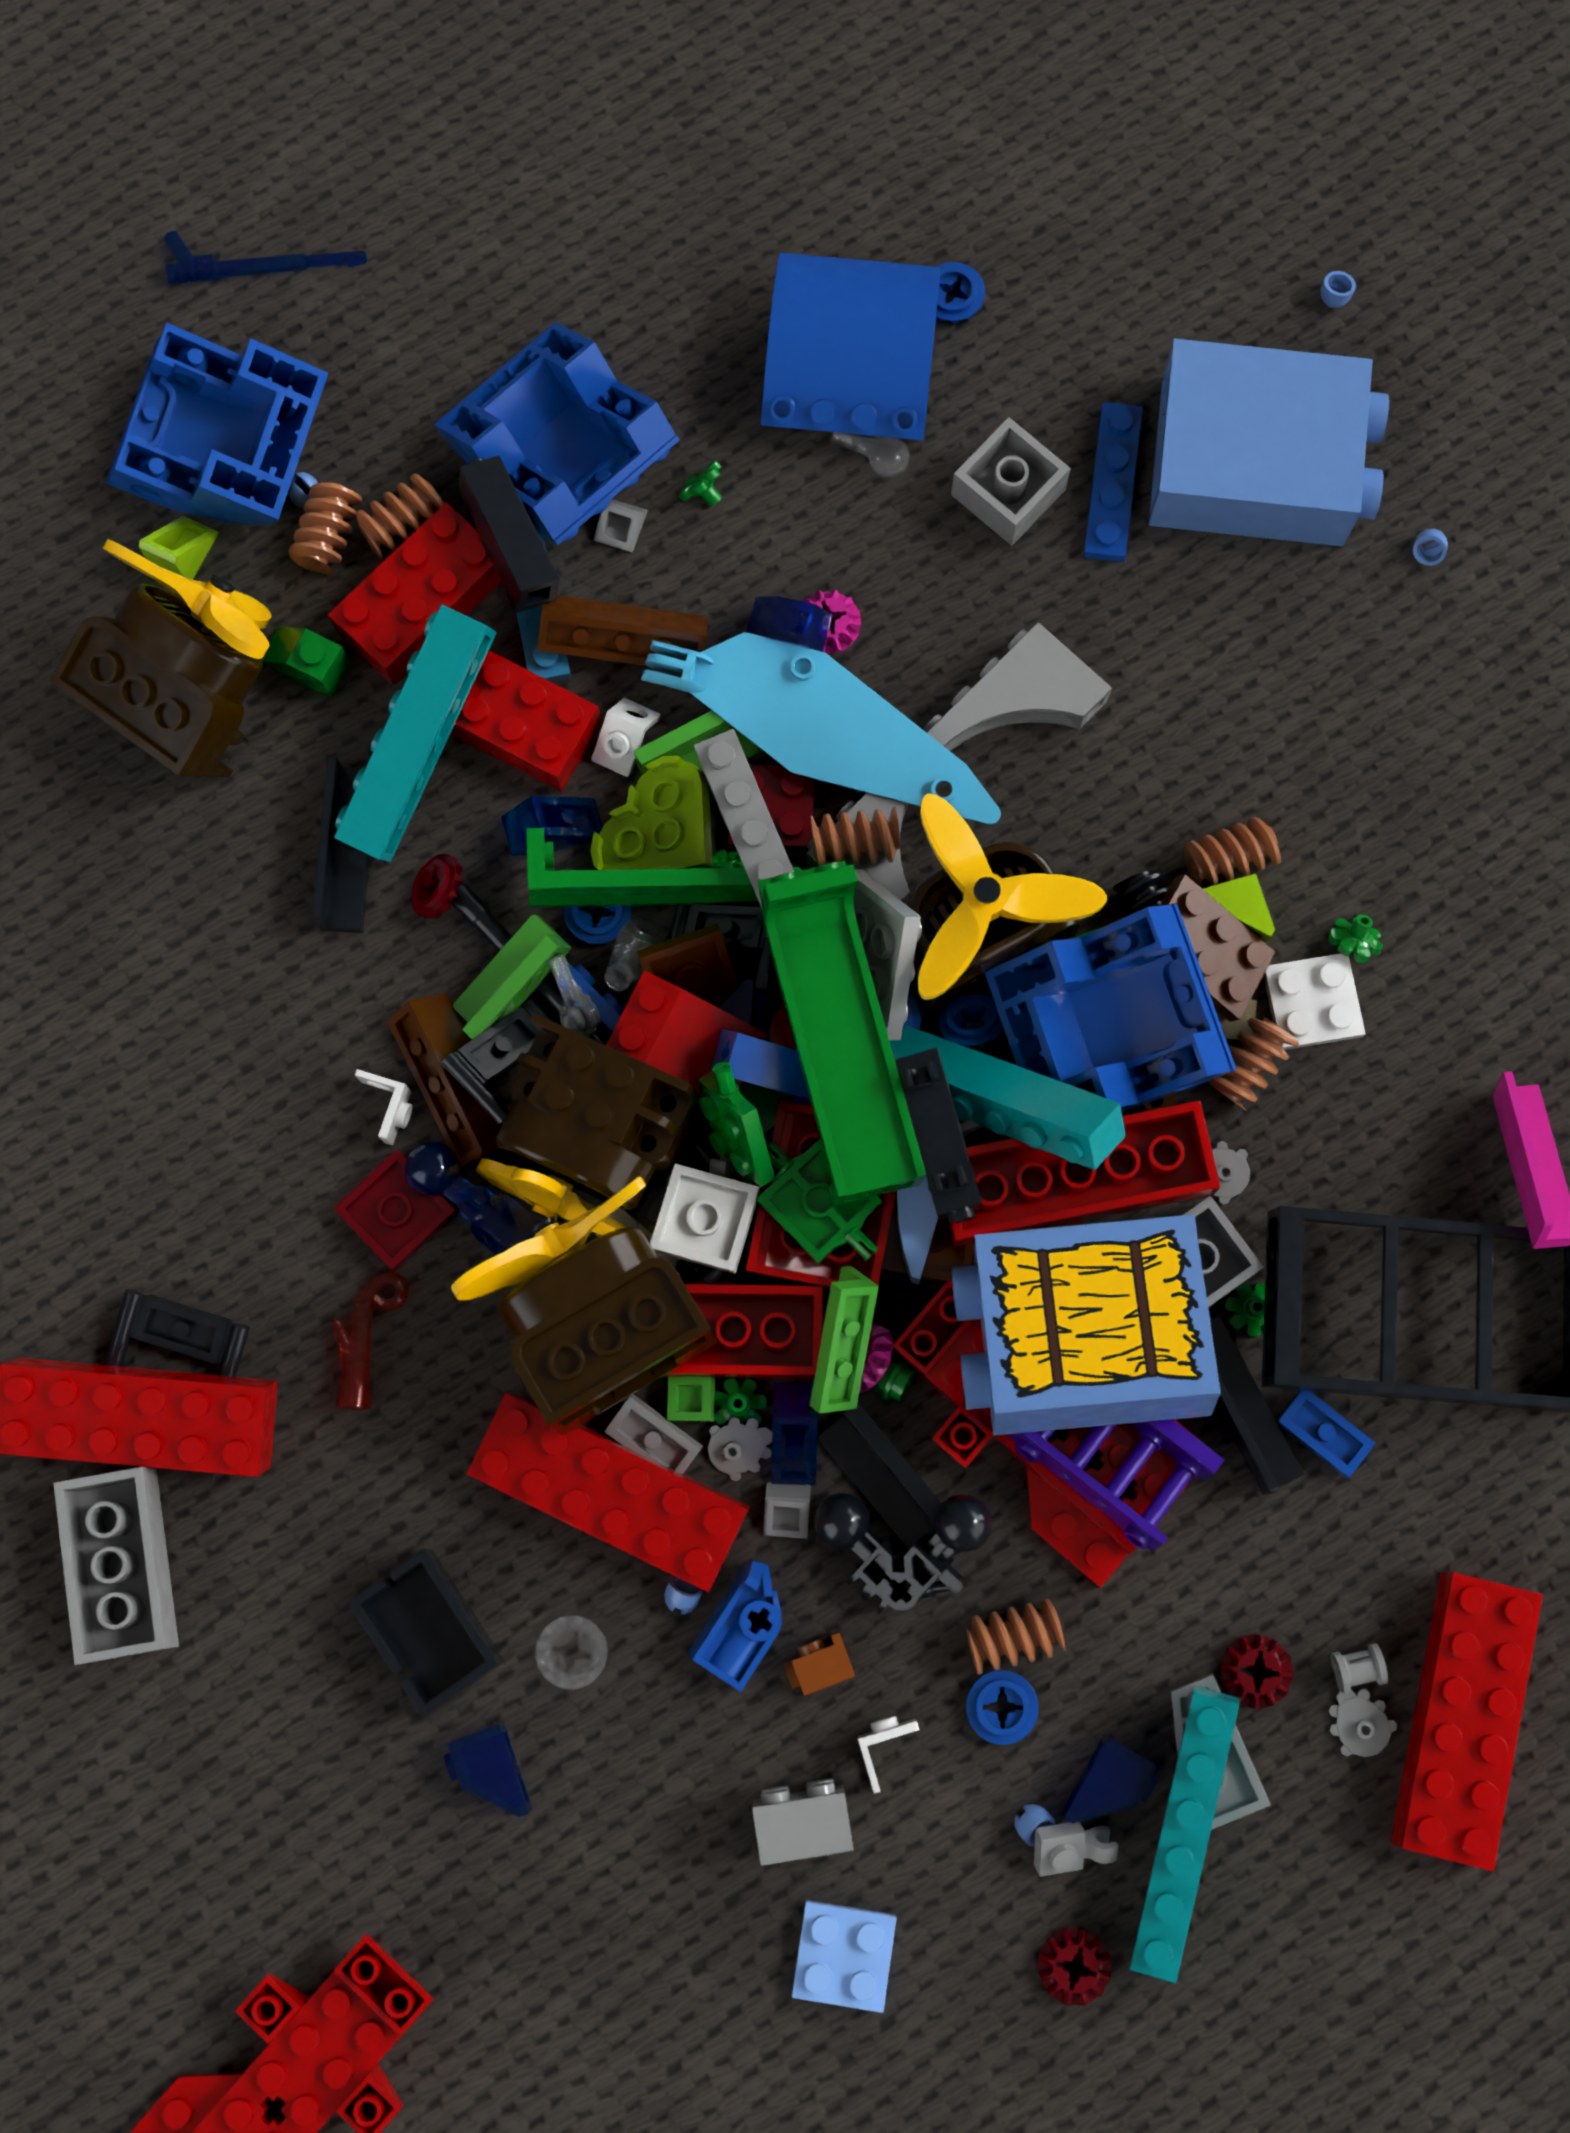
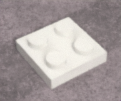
(1315, 1000)
(705, 1218)

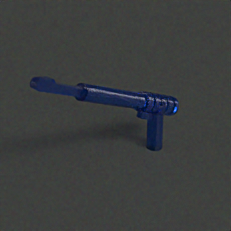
(206, 267)

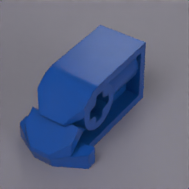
(762, 1064)
(726, 1641)

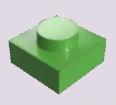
(691, 1398)

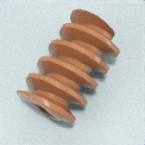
(398, 513)
(321, 527)
(856, 837)
(1231, 850)
(1253, 1060)
(1015, 1635)

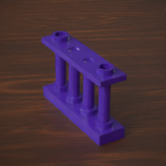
(1191, 1459)

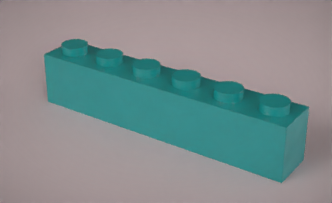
(414, 733)
(1023, 1102)
(1184, 1834)

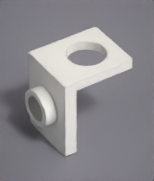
(622, 735)
(399, 1109)
(882, 1731)

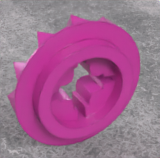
(848, 624)
(878, 1356)

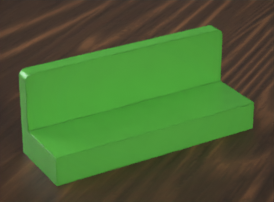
(682, 741)
(510, 976)
(844, 1342)

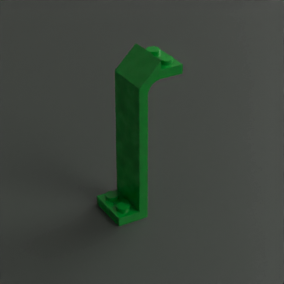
(629, 886)
(840, 1032)

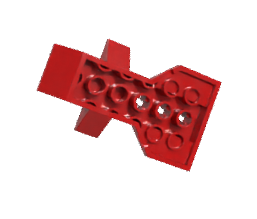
(1056, 1510)
(317, 2060)

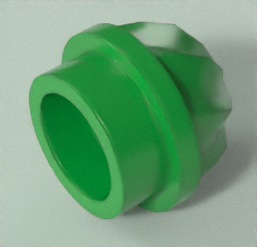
(895, 1380)

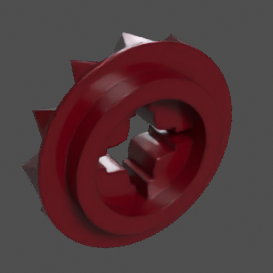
(436, 886)
(1243, 1654)
(1063, 1947)

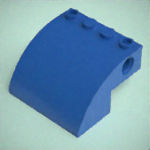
(850, 346)
(217, 428)
(560, 430)
(1115, 1010)

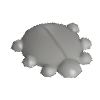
(1231, 1170)
(739, 1447)
(1361, 1724)

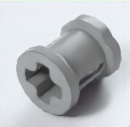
(1359, 1668)

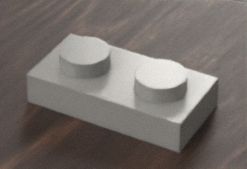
(653, 1436)

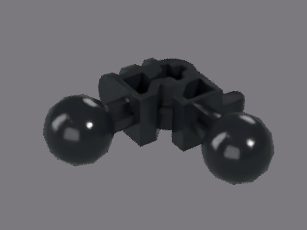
(960, 1523)

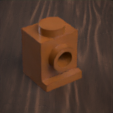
(819, 1665)

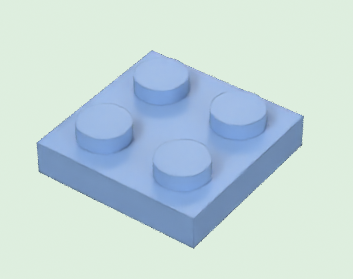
(844, 1956)

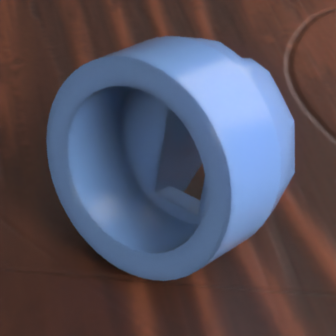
(1337, 289)
(296, 493)
(1435, 551)
(682, 1595)
(1032, 1818)

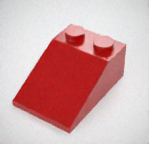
(674, 1030)

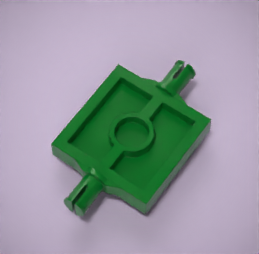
(735, 1126)
(804, 1208)

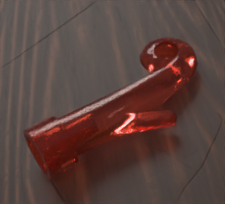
(356, 1344)

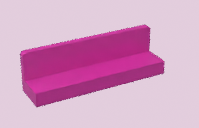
(1534, 1162)

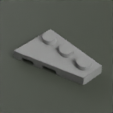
(1241, 1786)

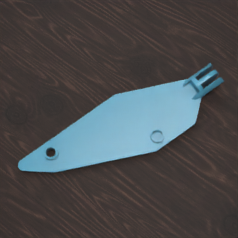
(819, 720)

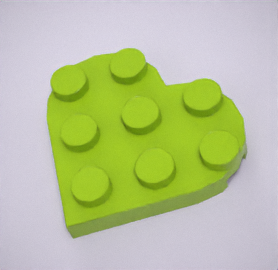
(661, 823)

